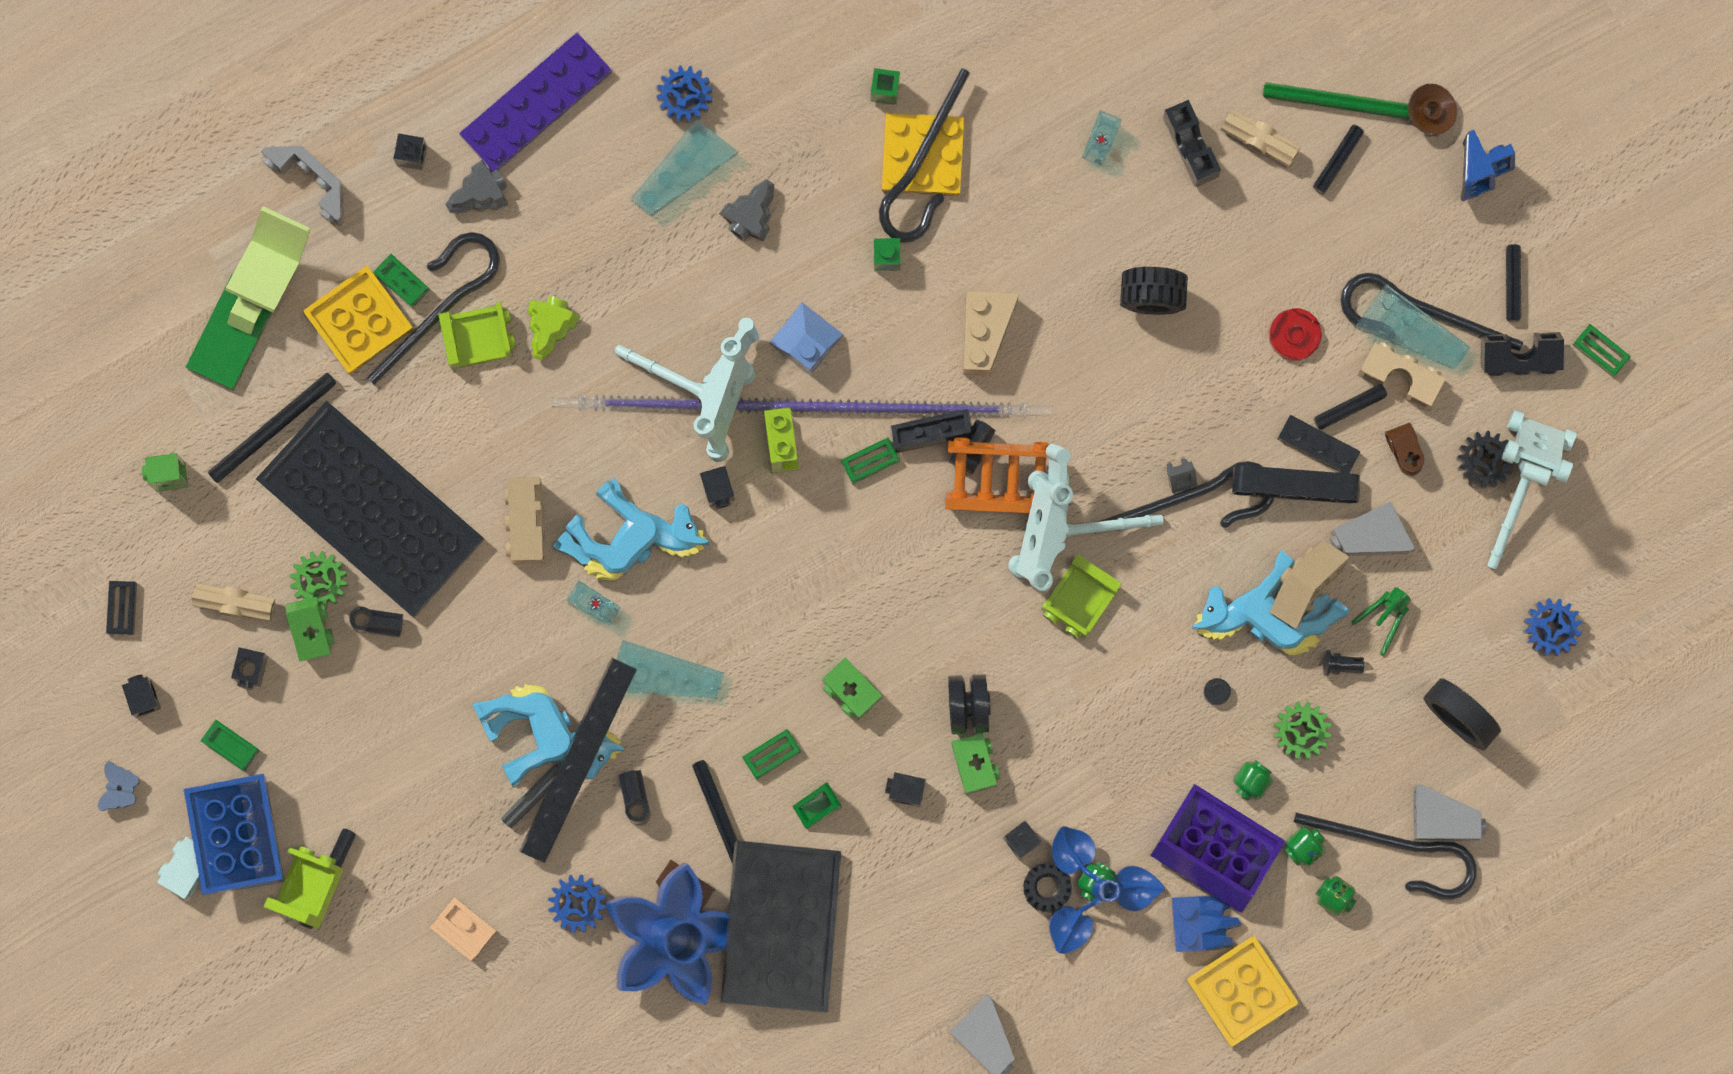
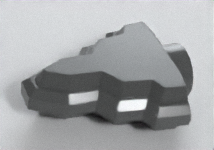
(479, 191)
(750, 212)

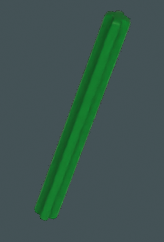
(1335, 100)

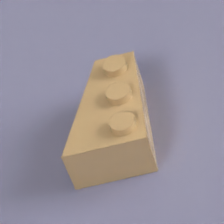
(985, 327)
(525, 520)
(1307, 581)

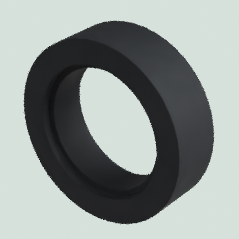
(1462, 714)

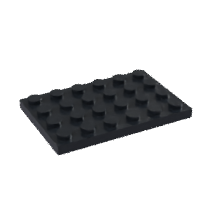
(781, 926)

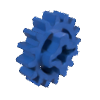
(693, 97)
(1540, 624)
(567, 911)

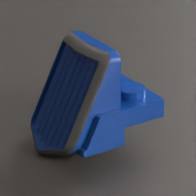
(1483, 168)

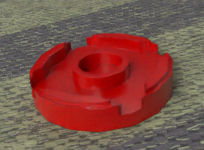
(1295, 334)

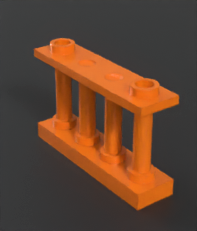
(985, 499)

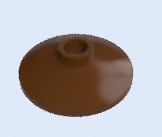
(1440, 103)

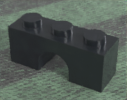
(1189, 142)
(1544, 356)

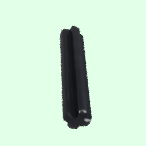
(1338, 159)
(1513, 282)
(1350, 406)

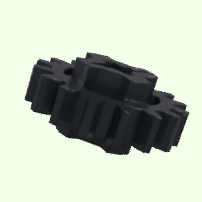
(1489, 471)

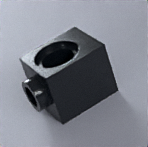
(410, 151)
(717, 487)
(244, 657)
(141, 696)
(905, 789)
(1022, 840)

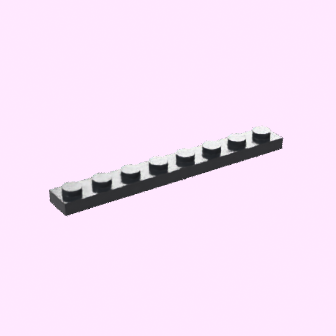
(578, 760)

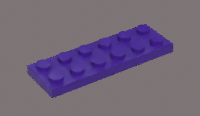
(535, 102)

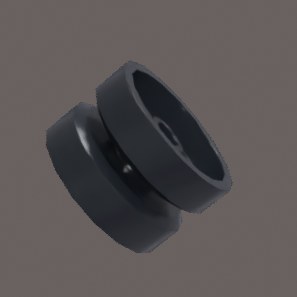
(969, 704)

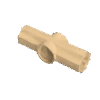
(1260, 138)
(233, 602)

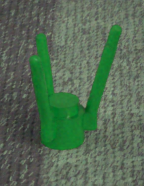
(1395, 603)

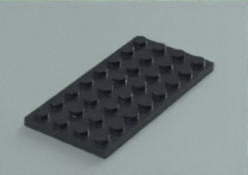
(370, 509)

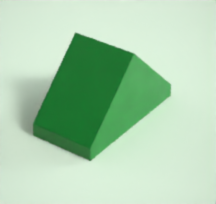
(817, 805)

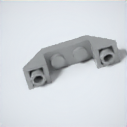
(284, 157)

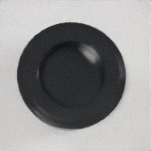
(1217, 691)

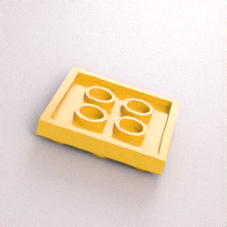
(942, 164)
(358, 320)
(1242, 991)

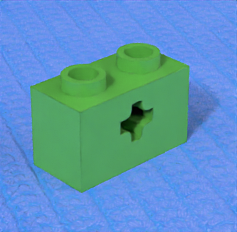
(165, 472)
(309, 643)
(846, 674)
(973, 779)

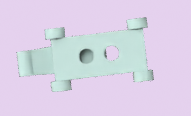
(720, 387)
(1534, 464)
(1048, 521)

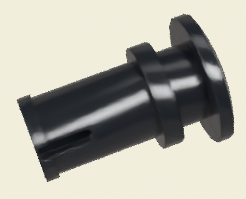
(1341, 664)

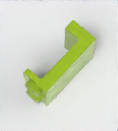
(477, 336)
(781, 440)
(1080, 597)
(307, 887)

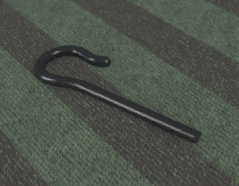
(915, 166)
(449, 302)
(1429, 309)
(1199, 491)
(1408, 845)

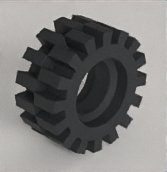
(1040, 902)

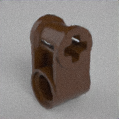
(1404, 444)

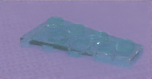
(687, 164)
(1402, 323)
(667, 674)

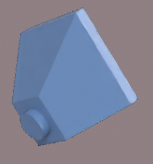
(806, 338)

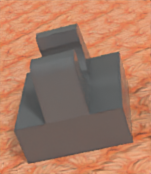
(1181, 476)

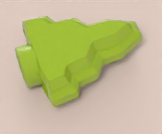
(550, 324)

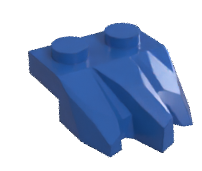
(1201, 924)

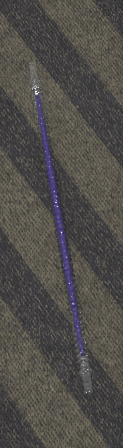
(1021, 410)

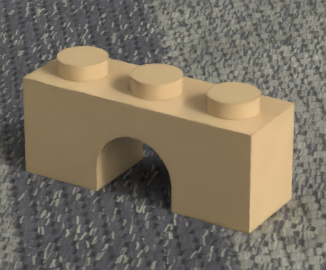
(1423, 382)

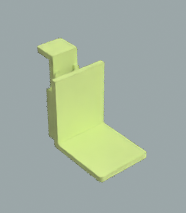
(266, 267)

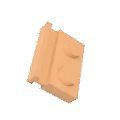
(463, 929)

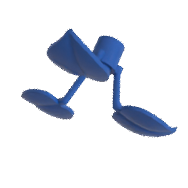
(1133, 891)

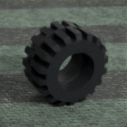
(1154, 290)

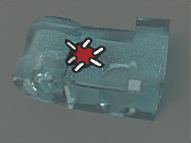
(1101, 137)
(593, 603)

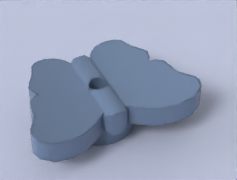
(113, 797)

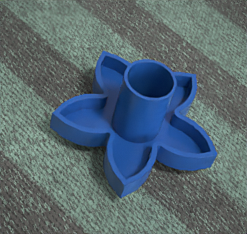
(669, 937)

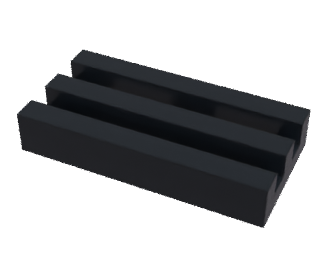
(122, 599)

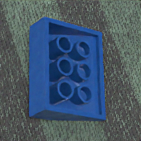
(234, 835)

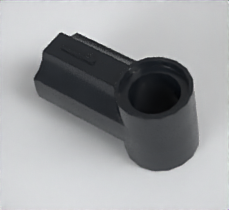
(981, 433)
(379, 622)
(634, 795)

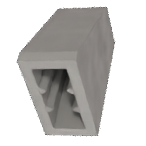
(1373, 534)
(1443, 818)
(985, 1038)

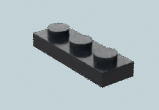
(931, 430)
(1318, 445)

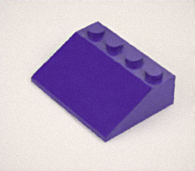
(1218, 848)

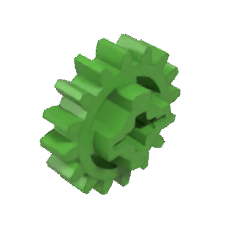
(326, 569)
(1304, 718)

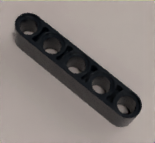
(1296, 484)

